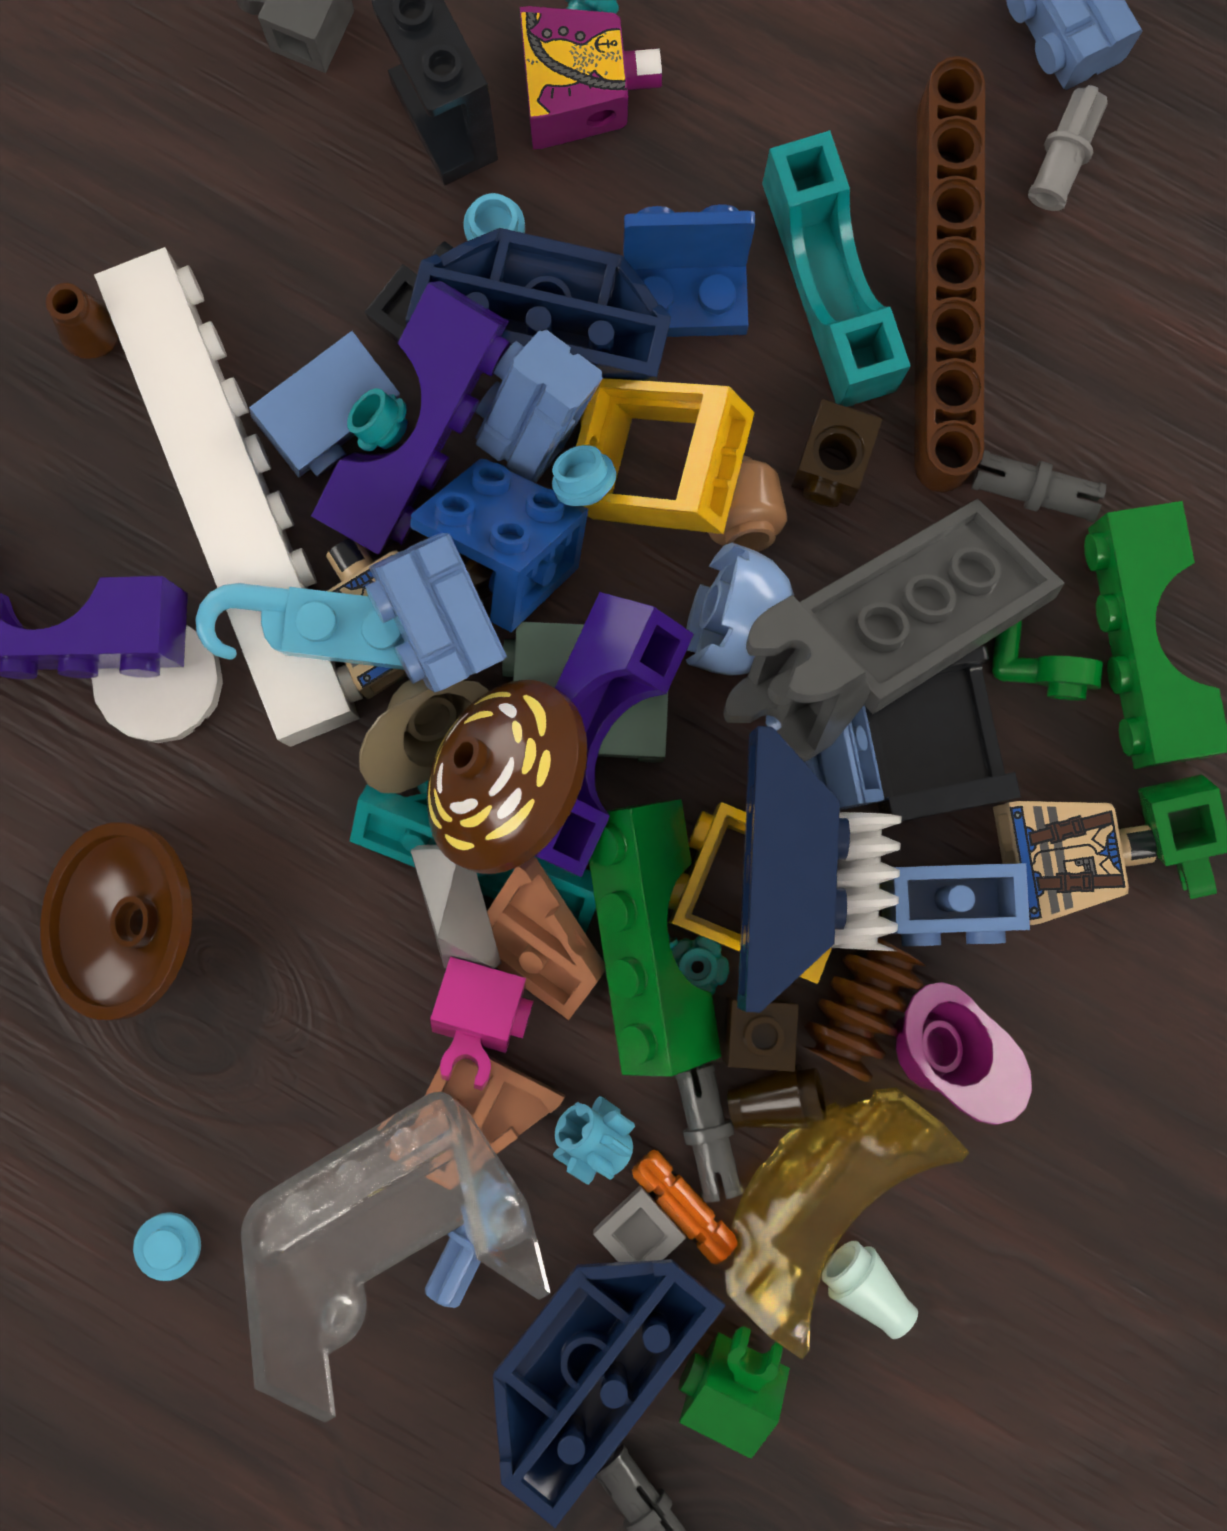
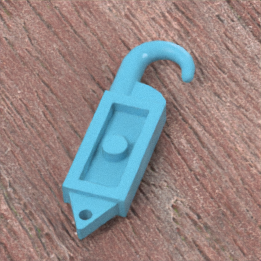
(306, 624)

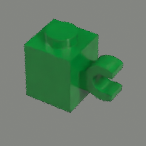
(1187, 829)
(734, 1392)

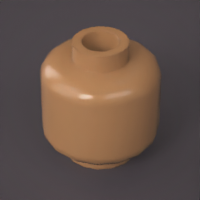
(756, 508)

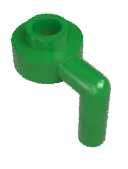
(1063, 675)

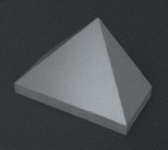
(455, 908)

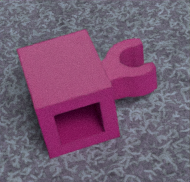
(478, 1011)

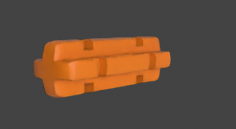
(684, 1207)

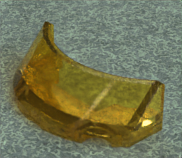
(811, 1196)

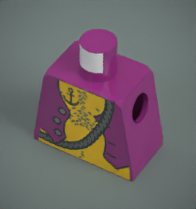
(580, 73)

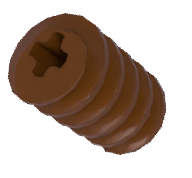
(863, 1008)

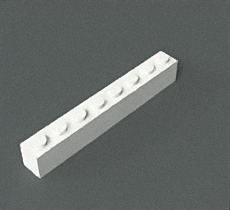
(222, 480)

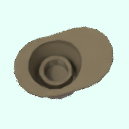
(406, 737)

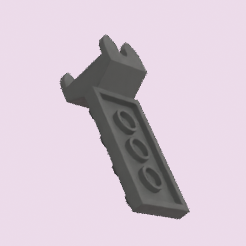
(888, 627)

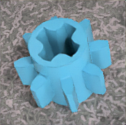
(593, 1140)

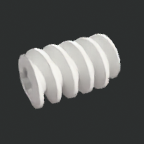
(862, 877)

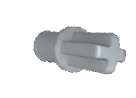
(1068, 148)

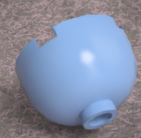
(727, 609)

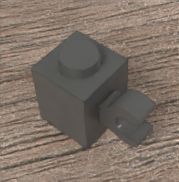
(302, 28)

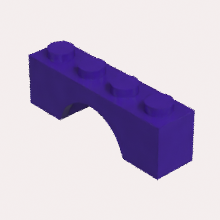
(450, 347)
(123, 625)
(617, 661)

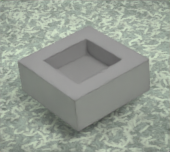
(638, 1230)

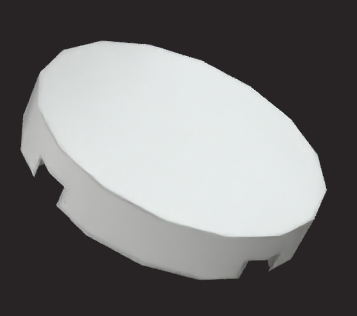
(163, 705)

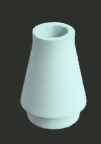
(865, 1286)

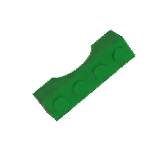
(1163, 710)
(657, 1013)

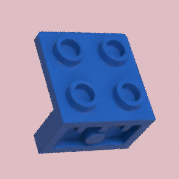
(694, 265)
(513, 530)

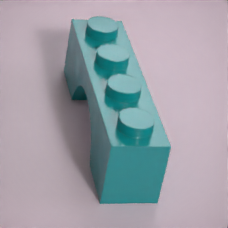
(813, 219)

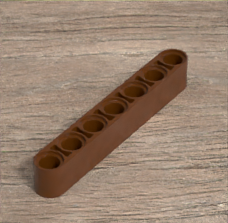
(956, 247)

